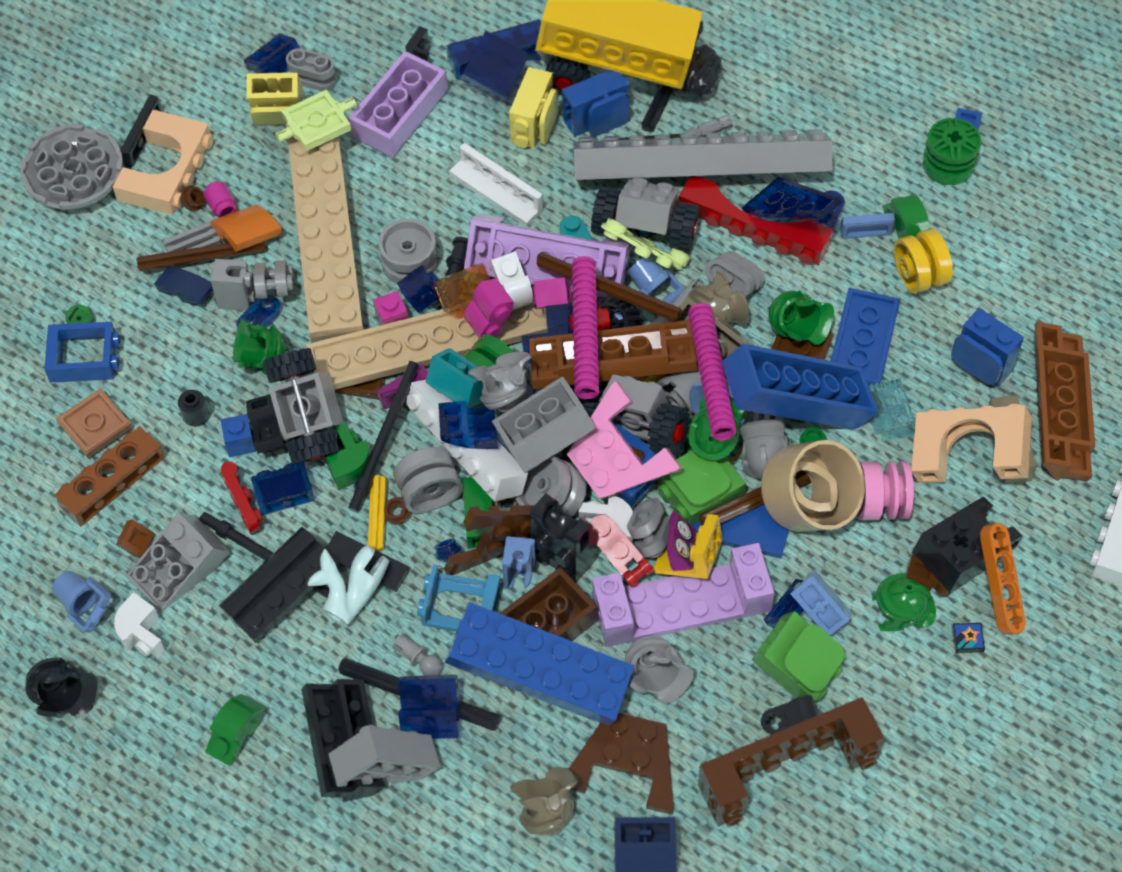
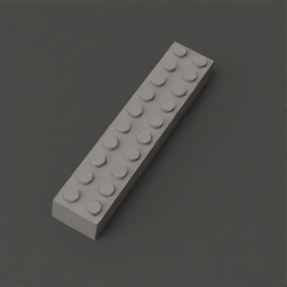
(702, 155)

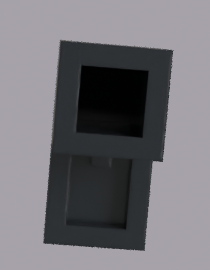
(264, 424)

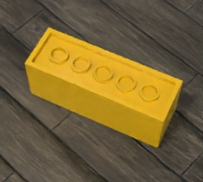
(623, 36)

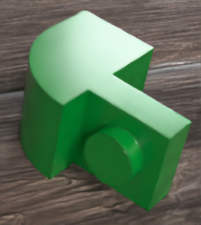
(908, 214)
(350, 462)
(233, 723)

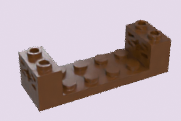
(724, 776)

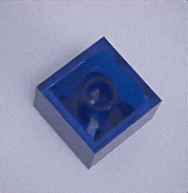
(494, 66)

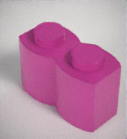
(489, 308)

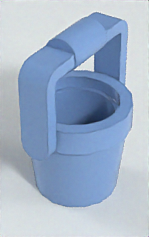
(649, 275)
(79, 596)

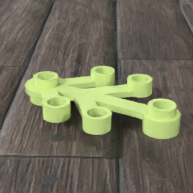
(644, 246)

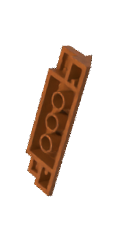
(621, 352)
(1064, 403)

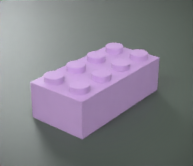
(398, 104)

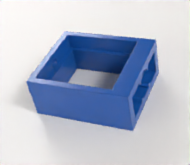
(83, 371)

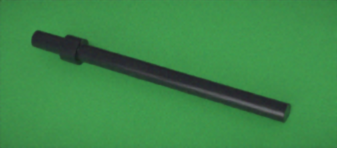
(363, 484)
(226, 530)

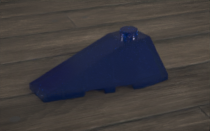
(791, 202)

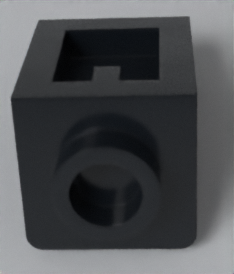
(419, 44)

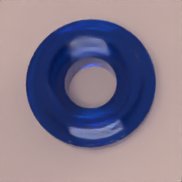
(446, 548)

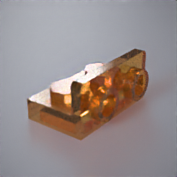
(458, 288)

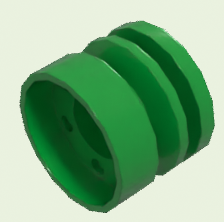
(951, 151)

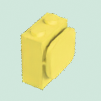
(271, 94)
(534, 109)

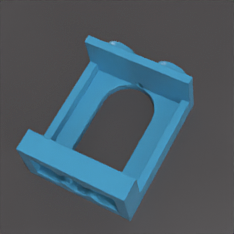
(437, 583)

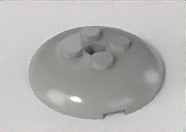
(70, 148)

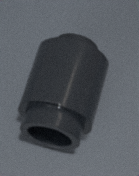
(193, 407)

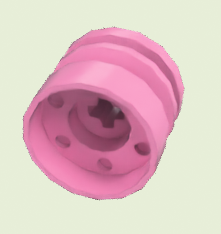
(889, 490)

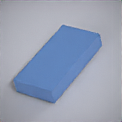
(867, 225)

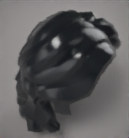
(701, 74)

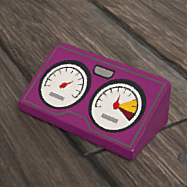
(680, 540)

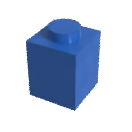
(238, 435)

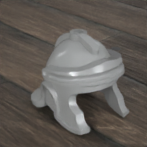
(503, 382)
(760, 443)
(658, 668)

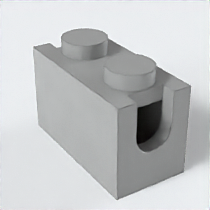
(232, 284)

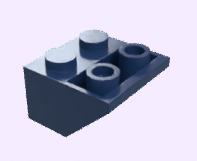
(645, 844)

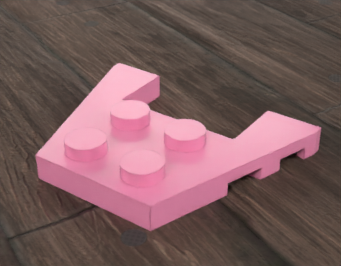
(608, 459)

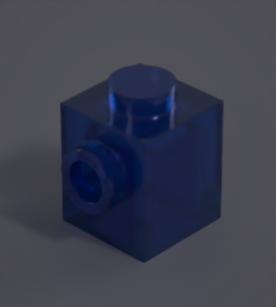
(419, 288)

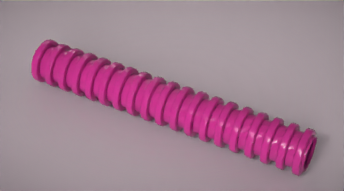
(585, 328)
(712, 372)

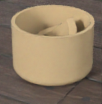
(835, 481)

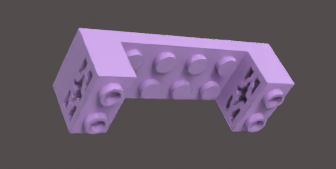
(493, 239)
(683, 602)

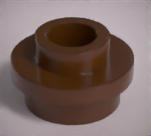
(197, 196)
(391, 505)

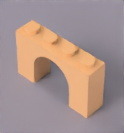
(163, 190)
(939, 430)

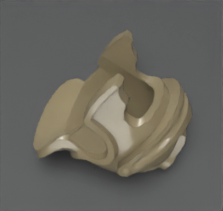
(724, 302)
(546, 801)

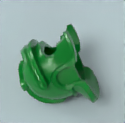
(801, 317)
(256, 344)
(700, 434)
(905, 603)

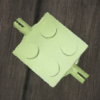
(316, 120)

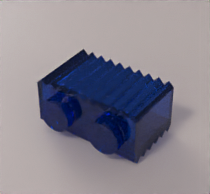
(282, 488)

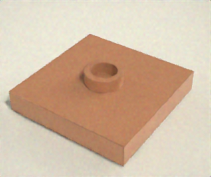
(94, 423)

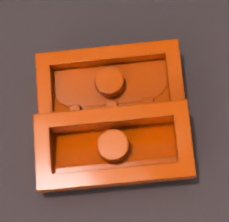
(246, 227)

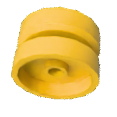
(923, 260)

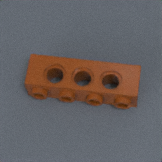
(104, 489)

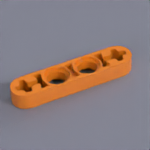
(999, 579)

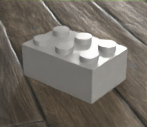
(543, 424)

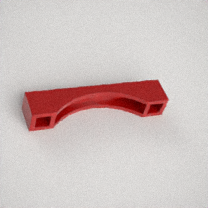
(801, 239)

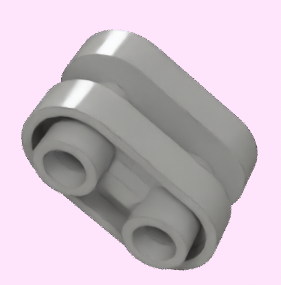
(314, 69)
(741, 273)
(279, 278)
(649, 528)

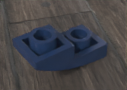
(188, 286)

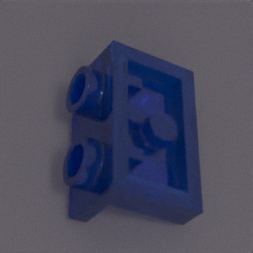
(272, 55)

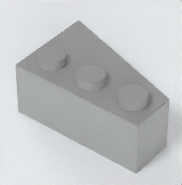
(384, 754)

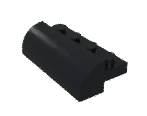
(275, 585)
(333, 717)

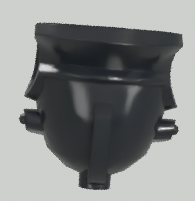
(60, 688)

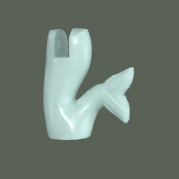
(346, 603)

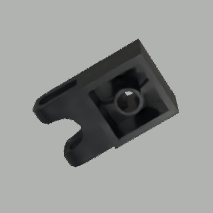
(562, 539)
(954, 545)

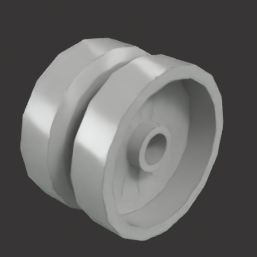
(405, 247)
(427, 479)
(559, 481)

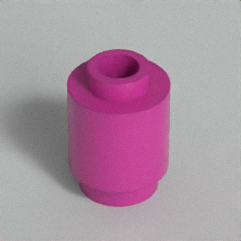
(219, 199)

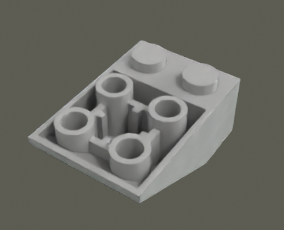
(177, 561)

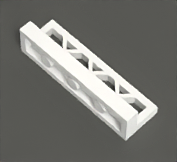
(497, 186)

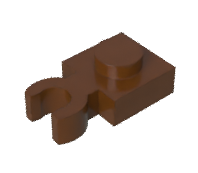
(917, 571)

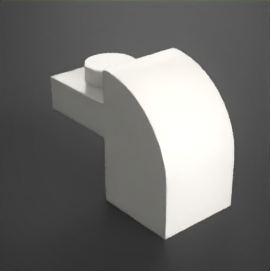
(512, 278)
(616, 509)
(132, 626)

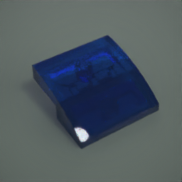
(467, 426)
(430, 705)

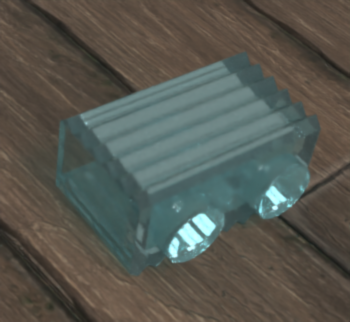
(894, 411)

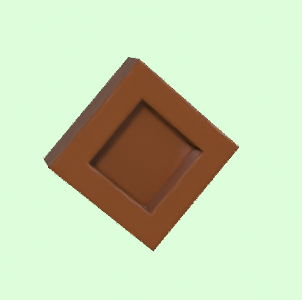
(134, 538)

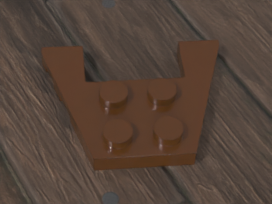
(492, 542)
(633, 748)

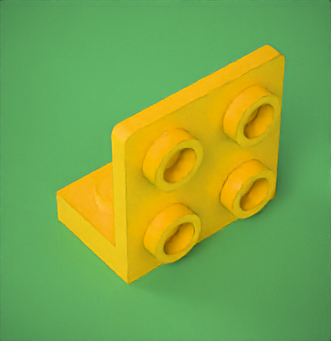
(702, 553)

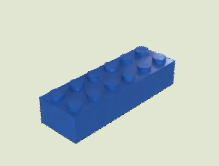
(798, 387)
(539, 664)

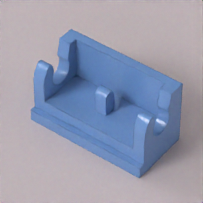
(518, 560)
(821, 603)

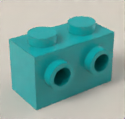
(450, 377)

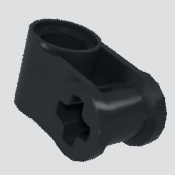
(790, 714)

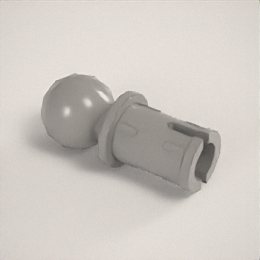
(417, 655)

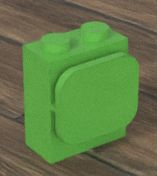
(700, 486)
(800, 656)

